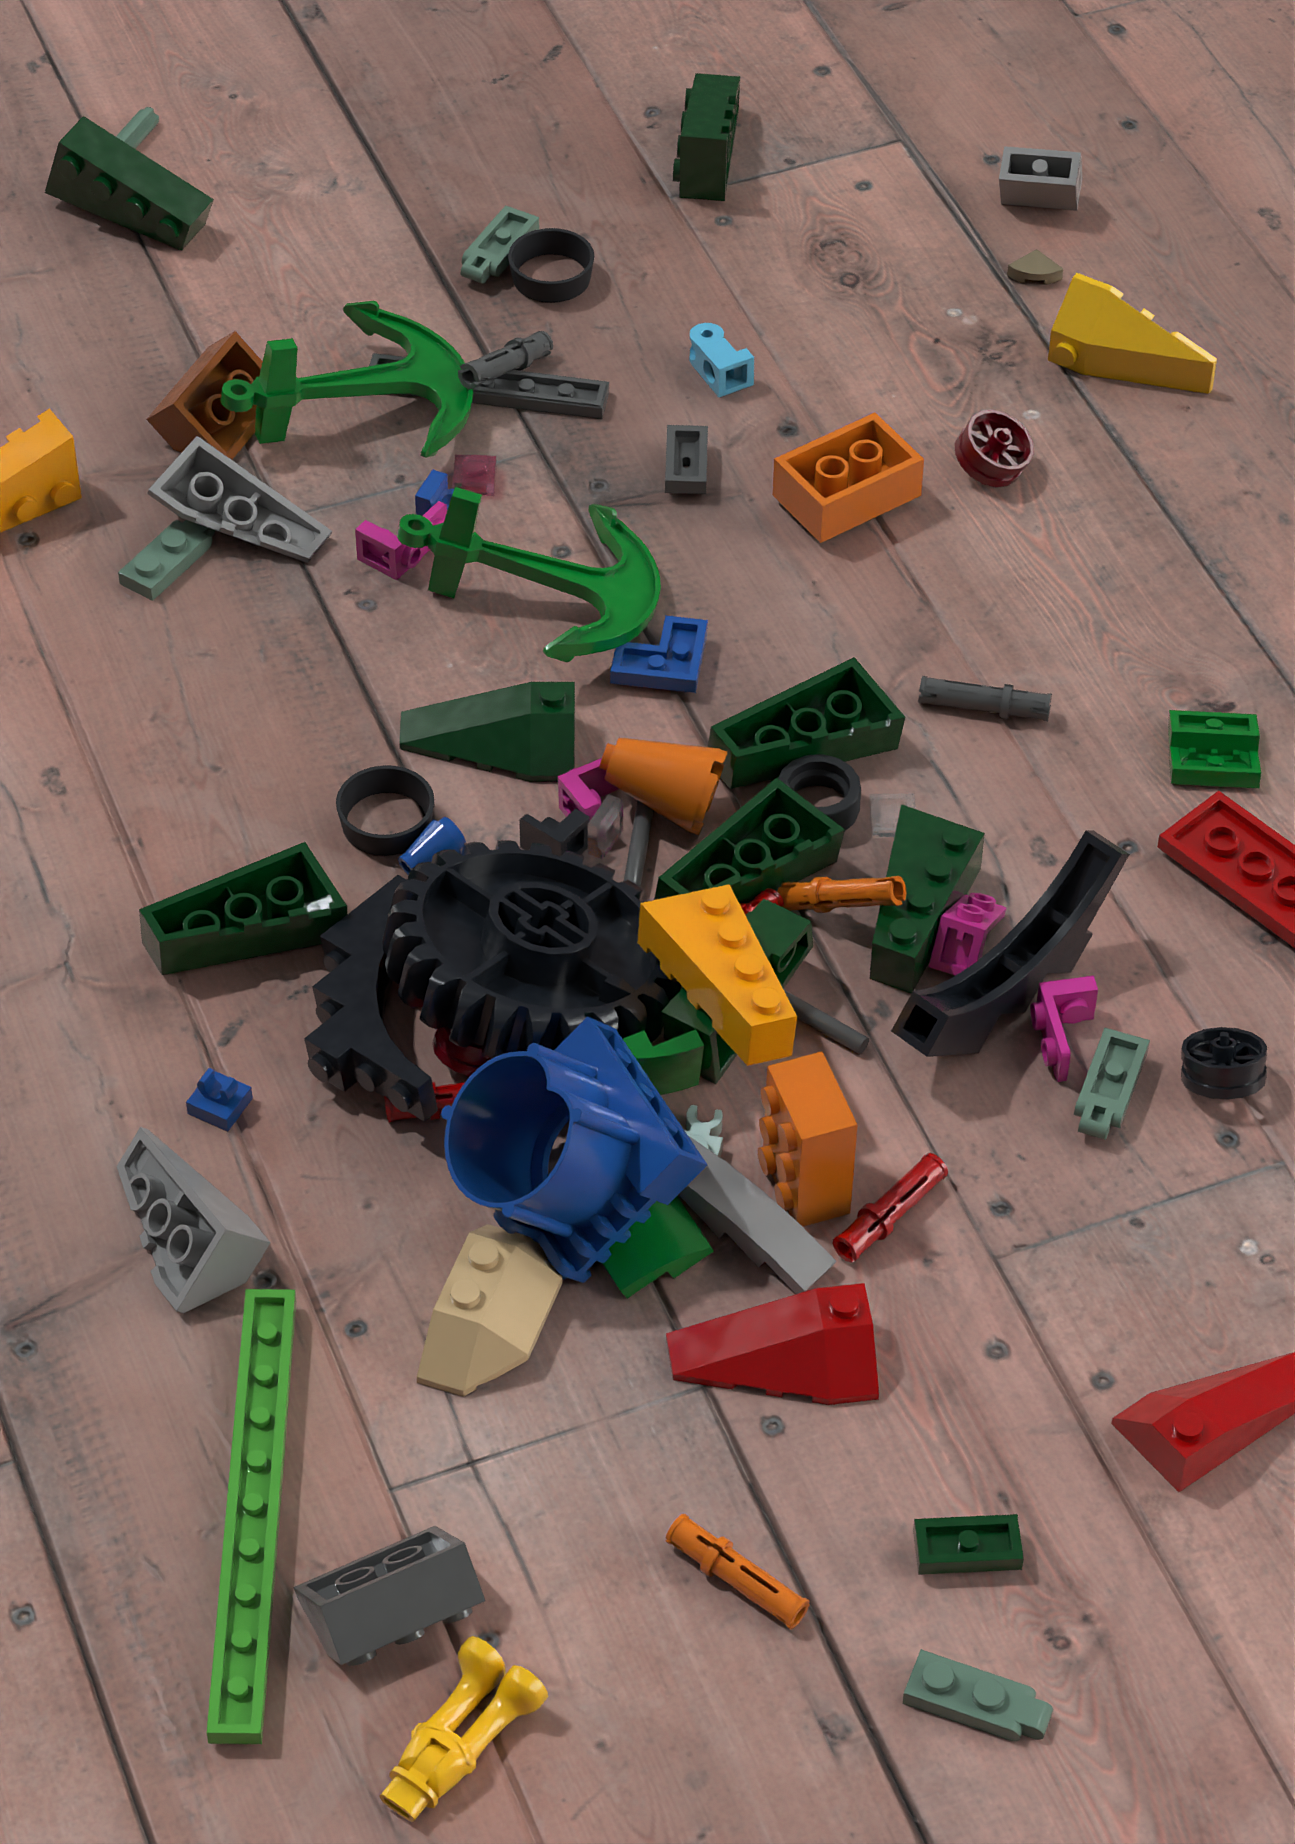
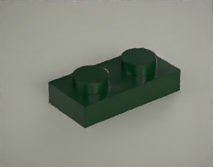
(968, 1544)

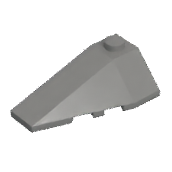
(227, 498)

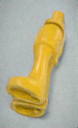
(437, 1755)

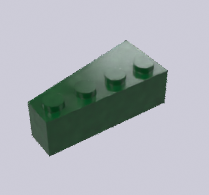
(707, 137)
(125, 186)
(829, 714)
(758, 848)
(938, 868)
(243, 914)
(786, 943)

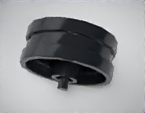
(1224, 1063)

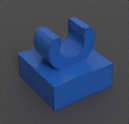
(433, 490)
(219, 1099)

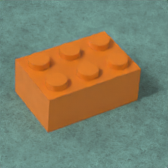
(848, 477)
(808, 1139)

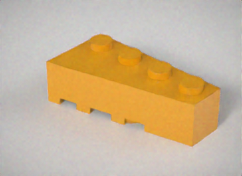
(37, 471)
(721, 965)

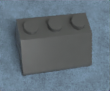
(391, 1595)

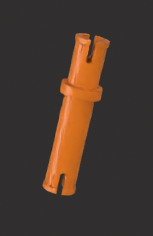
(825, 894)
(720, 1559)

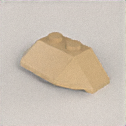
(488, 1311)

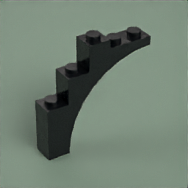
(1049, 939)
(351, 1007)

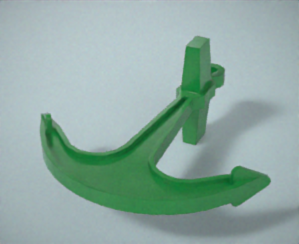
(426, 371)
(621, 593)

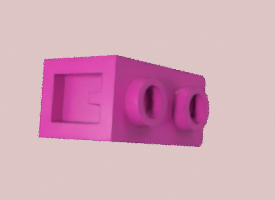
(384, 551)
(583, 788)
(964, 932)
(1060, 1003)

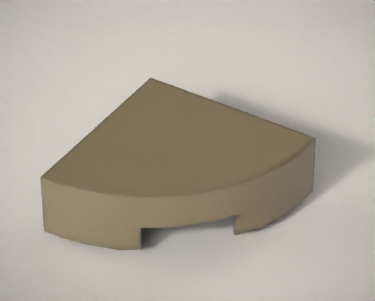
(1035, 267)

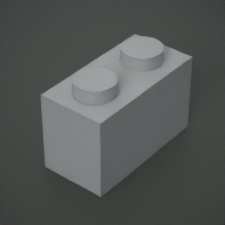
(1040, 178)

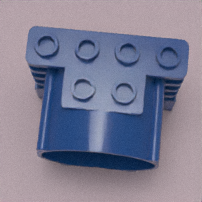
(617, 1153)

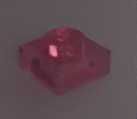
(475, 473)

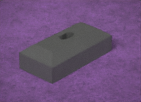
(686, 447)

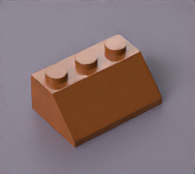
(195, 401)

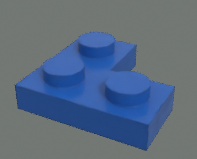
(665, 666)

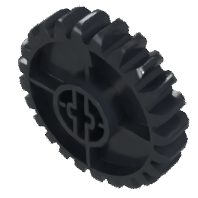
(522, 948)

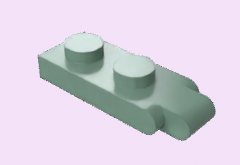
(490, 249)
(166, 558)
(1110, 1082)
(976, 1698)

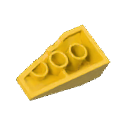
(1113, 340)

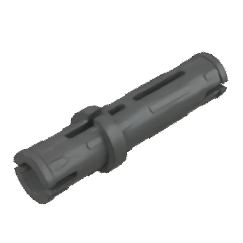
(515, 355)
(985, 698)

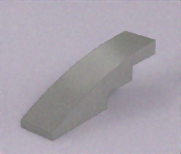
(755, 1223)

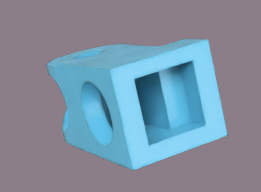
(718, 361)

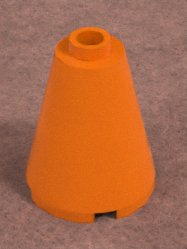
(666, 777)

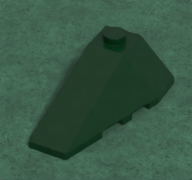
(509, 728)

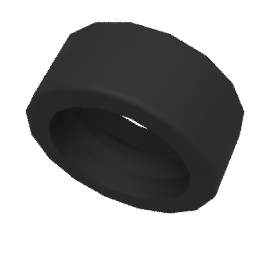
(830, 773)

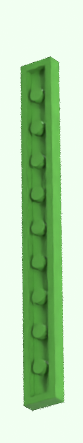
(252, 1519)

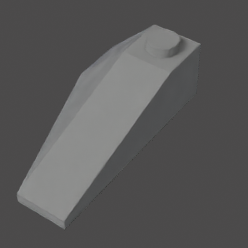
(193, 1230)

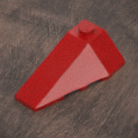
(798, 1345)
(1210, 1419)

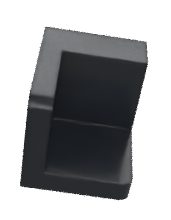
(568, 835)

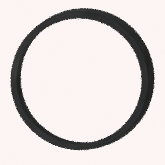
(549, 242)
(384, 780)

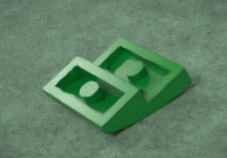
(1214, 749)
(671, 1064)
(661, 1244)

